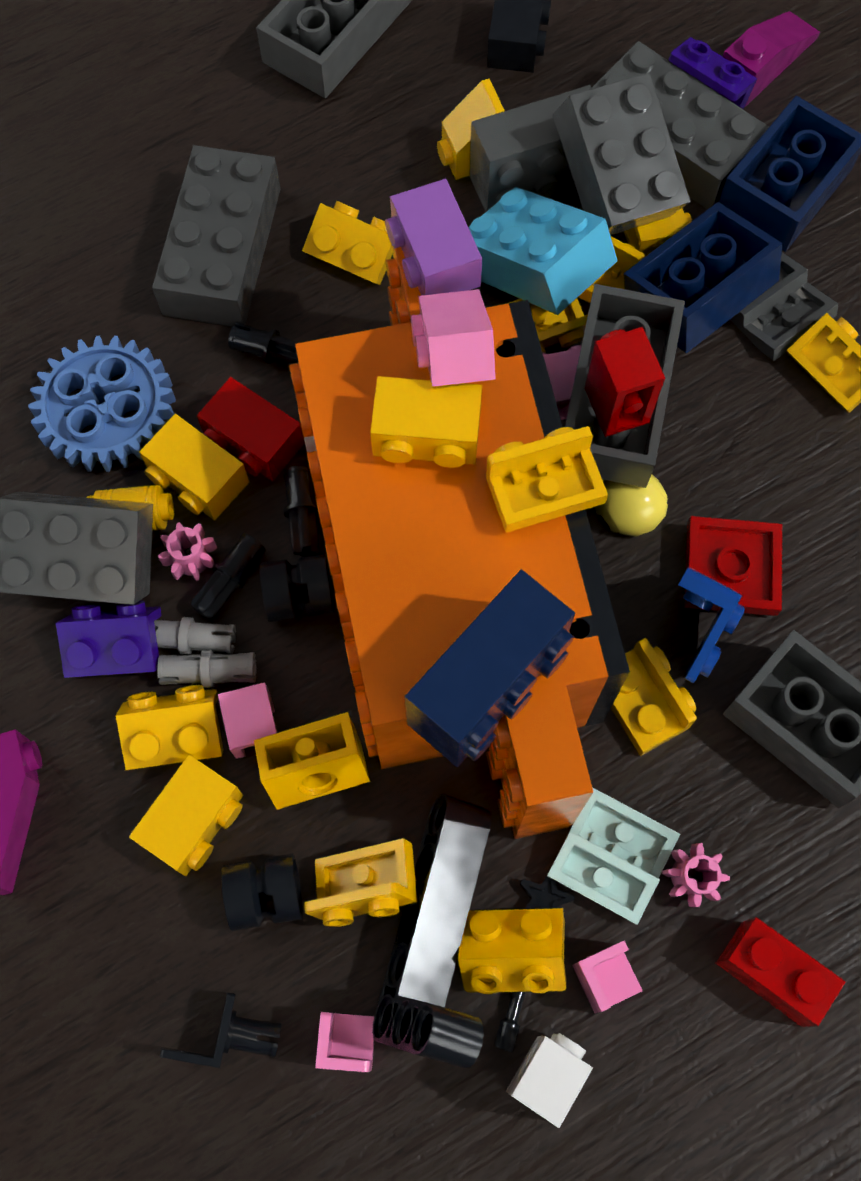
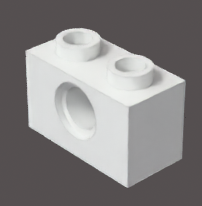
(550, 1077)

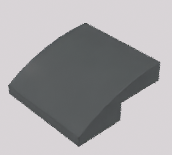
(784, 311)

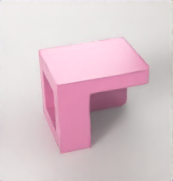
(247, 716)
(607, 977)
(345, 1042)

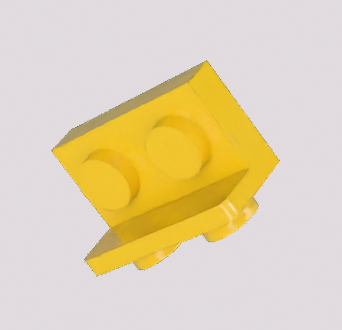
(832, 359)
(650, 702)

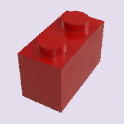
(623, 380)
(251, 429)
(780, 973)

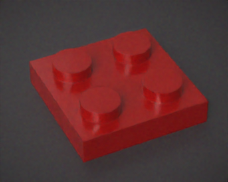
(740, 557)

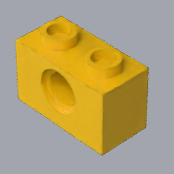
(311, 761)

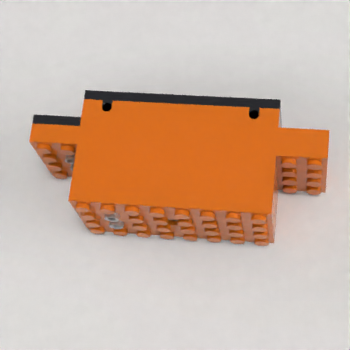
(426, 552)

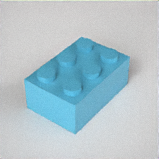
(541, 249)

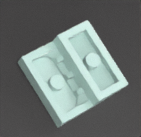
(614, 856)

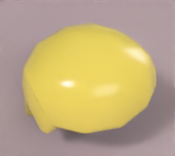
(633, 508)

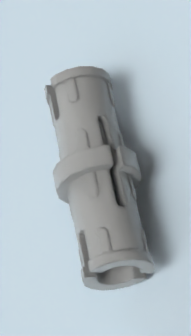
(191, 636)
(207, 668)

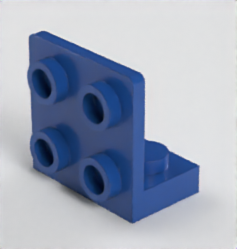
(704, 593)

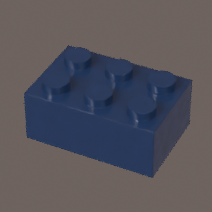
(792, 171)
(713, 266)
(490, 669)

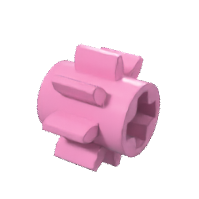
(175, 555)
(711, 875)

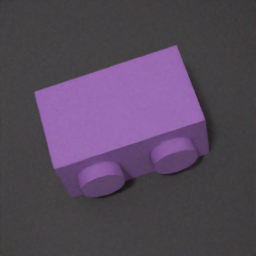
(434, 240)

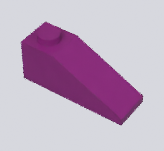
(771, 47)
(18, 796)

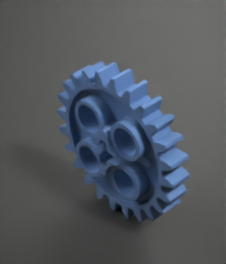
(92, 371)

